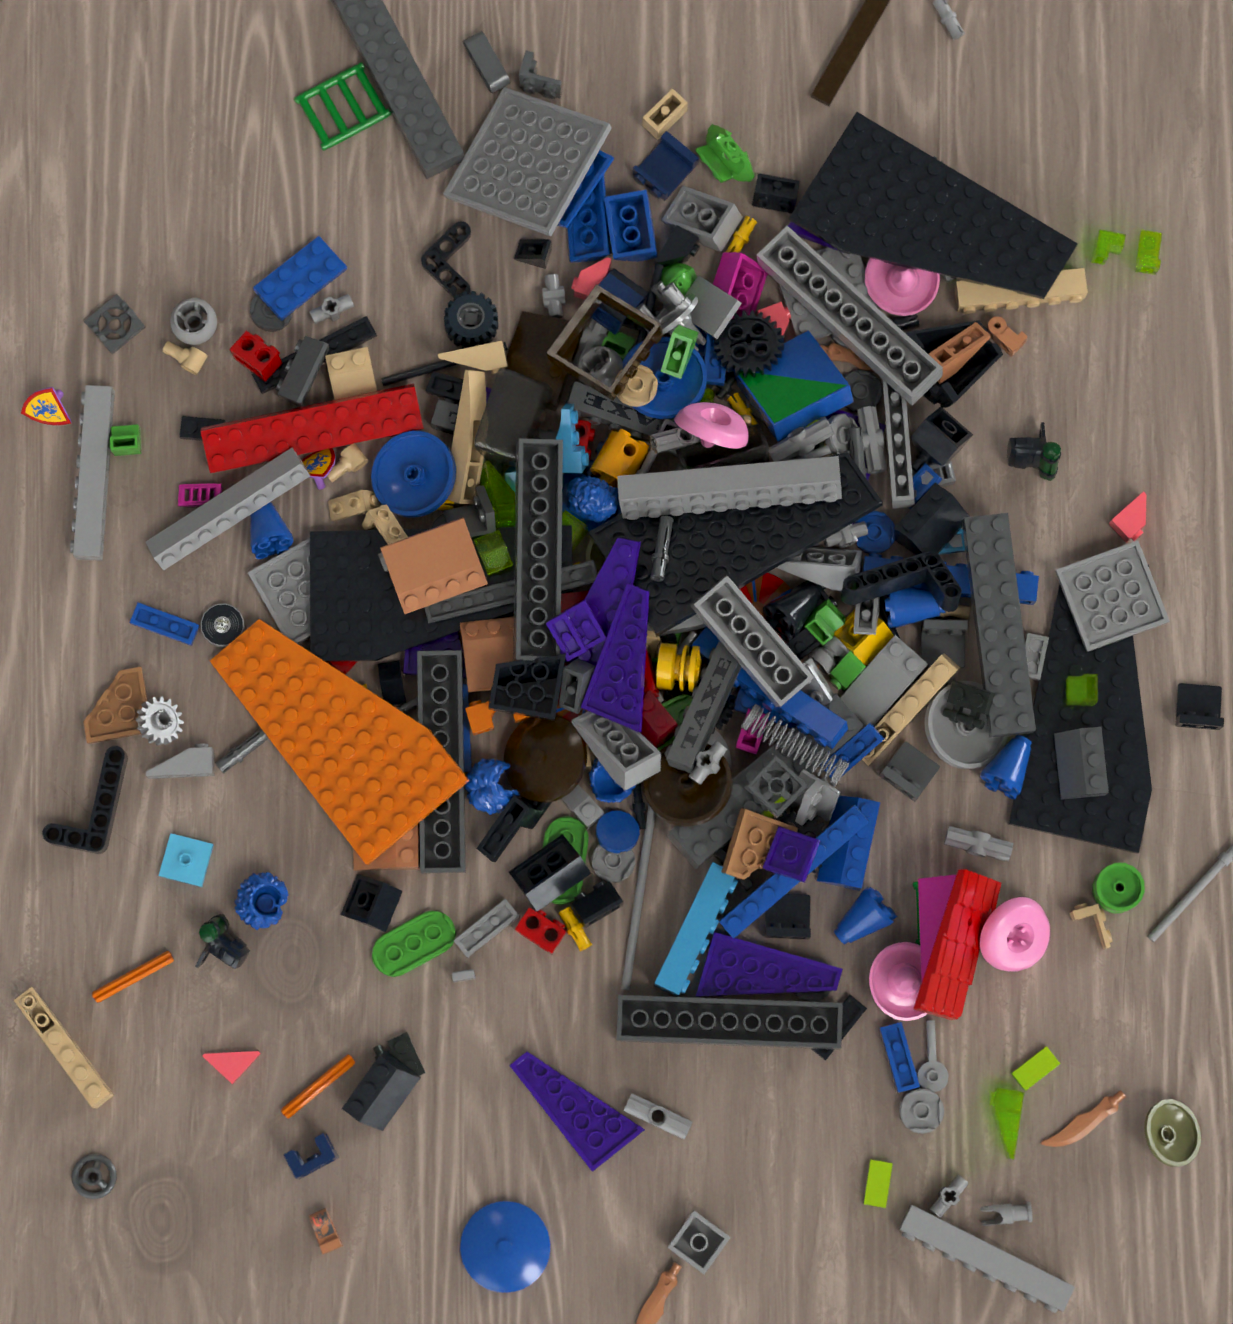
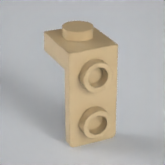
(352, 504)
(385, 522)
(1083, 911)

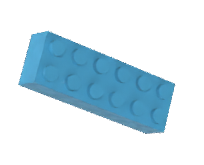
(694, 931)

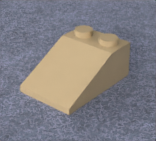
(484, 357)
(351, 373)

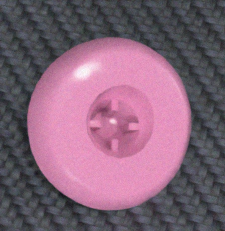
(900, 288)
(713, 425)
(1015, 935)
(897, 980)

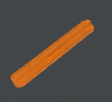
(132, 976)
(318, 1086)

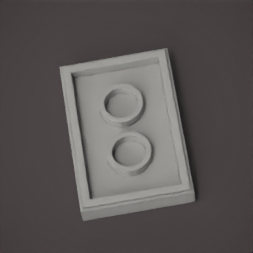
(713, 307)

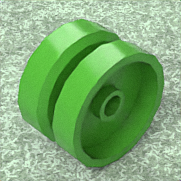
(1129, 881)

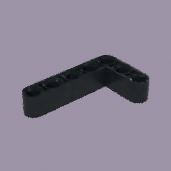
(902, 574)
(98, 810)

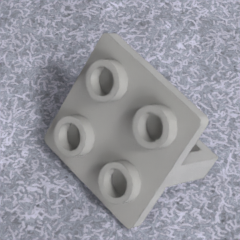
(817, 687)
(816, 799)

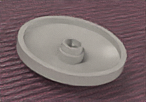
(956, 742)

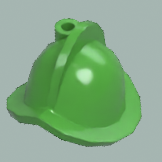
(680, 274)

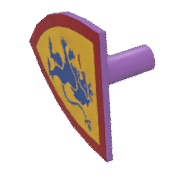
(46, 407)
(319, 465)

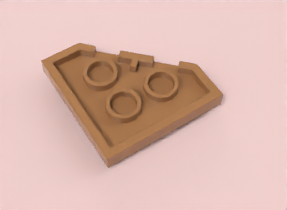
(117, 708)
(750, 843)

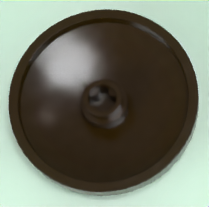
(545, 759)
(681, 799)

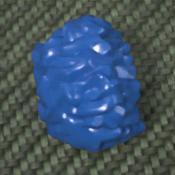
(592, 498)
(604, 786)
(484, 789)
(260, 900)

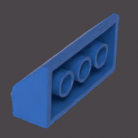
(848, 863)

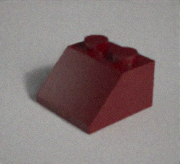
(656, 721)

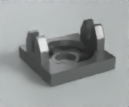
(115, 303)
(787, 774)

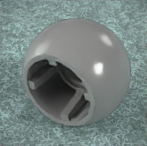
(197, 335)
(601, 364)

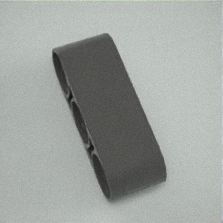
(486, 62)

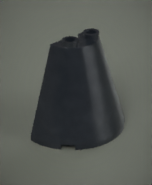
(958, 384)

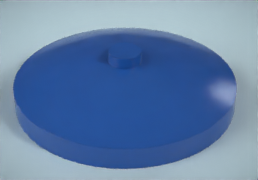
(671, 391)
(413, 474)
(505, 1246)

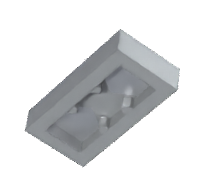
(1035, 652)

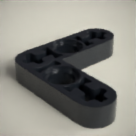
(441, 258)

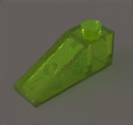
(500, 496)
(1007, 1113)

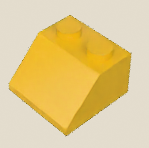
(861, 645)

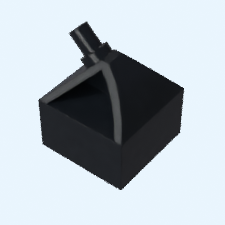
(938, 439)

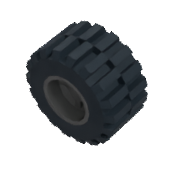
(471, 320)

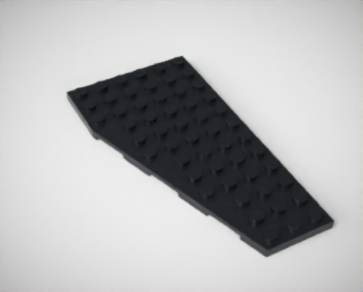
(917, 213)
(732, 543)
(356, 604)
(1102, 820)

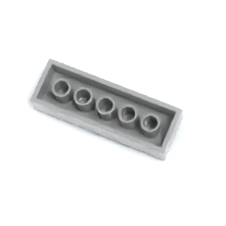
(752, 641)

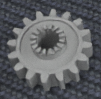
(149, 724)

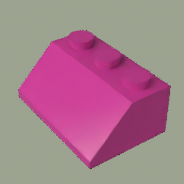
(741, 279)

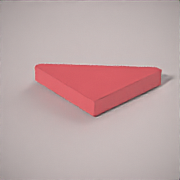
(232, 1064)

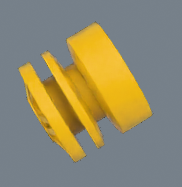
(678, 667)

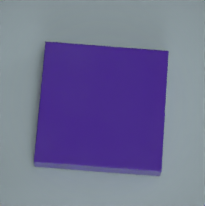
(791, 854)

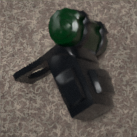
(1035, 453)
(221, 943)

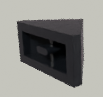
(534, 252)
(392, 682)

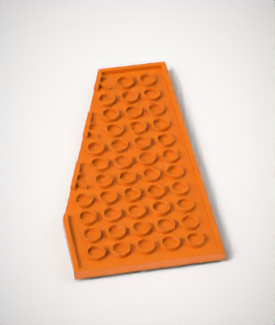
(348, 746)

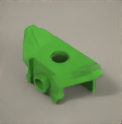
(723, 169)

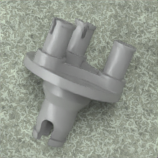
(675, 310)

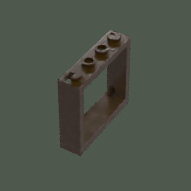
(577, 323)

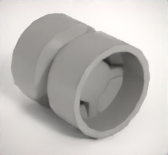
(829, 655)

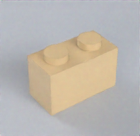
(665, 114)

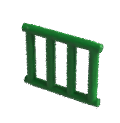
(339, 79)

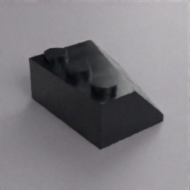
(528, 687)

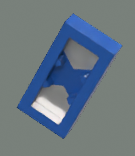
(923, 481)

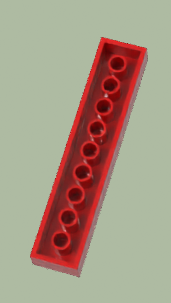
(312, 428)

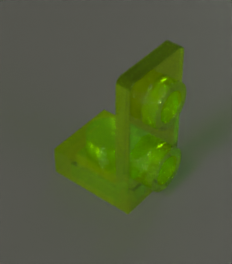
(1148, 252)

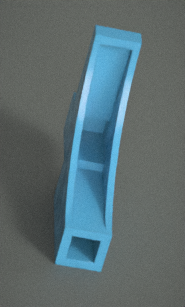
(574, 456)

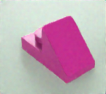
(748, 741)

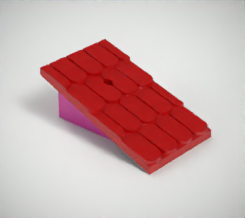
(950, 931)

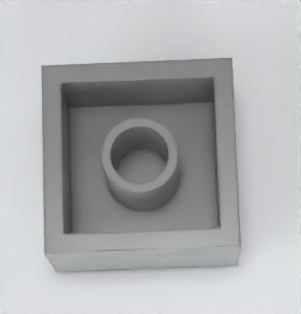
(698, 1242)

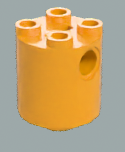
(614, 462)

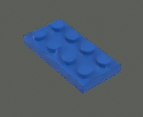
(300, 278)

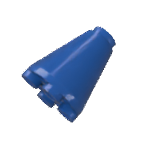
(268, 532)
(911, 607)
(1008, 767)
(864, 917)

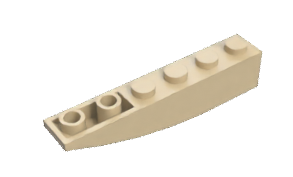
(466, 457)
(912, 703)
(64, 1048)

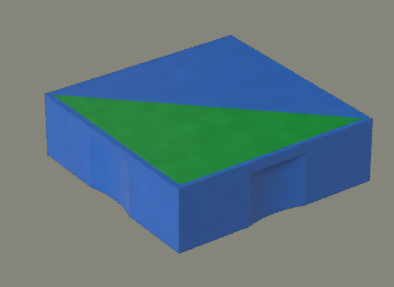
(798, 388)

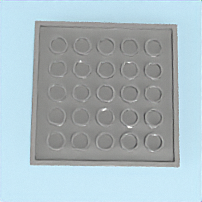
(527, 161)

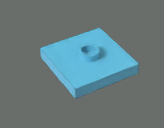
(186, 860)

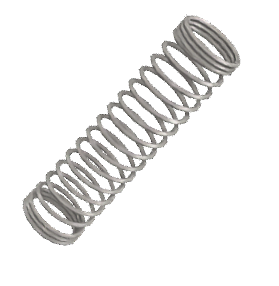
(842, 766)

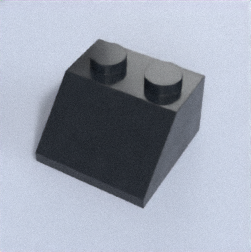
(371, 902)
(597, 903)

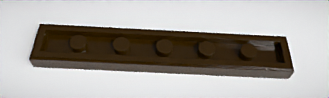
(849, 51)

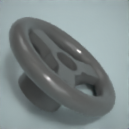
(106, 1188)

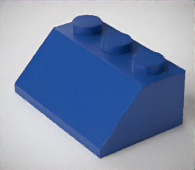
(631, 226)

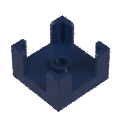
(315, 1161)

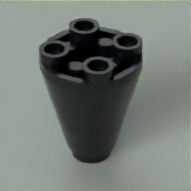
(791, 611)

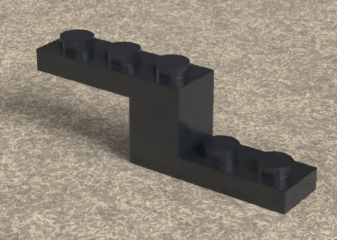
(516, 814)

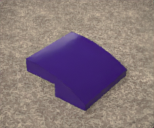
(576, 630)

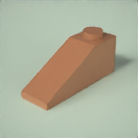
(959, 349)

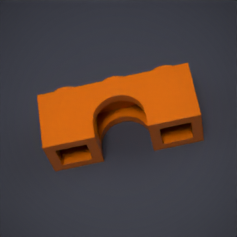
(481, 717)

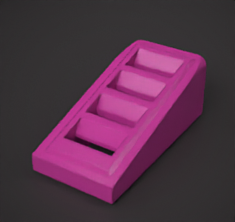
(217, 488)

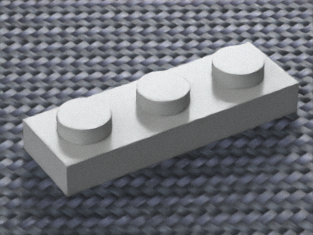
(486, 928)

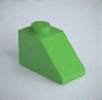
(679, 351)
(846, 672)

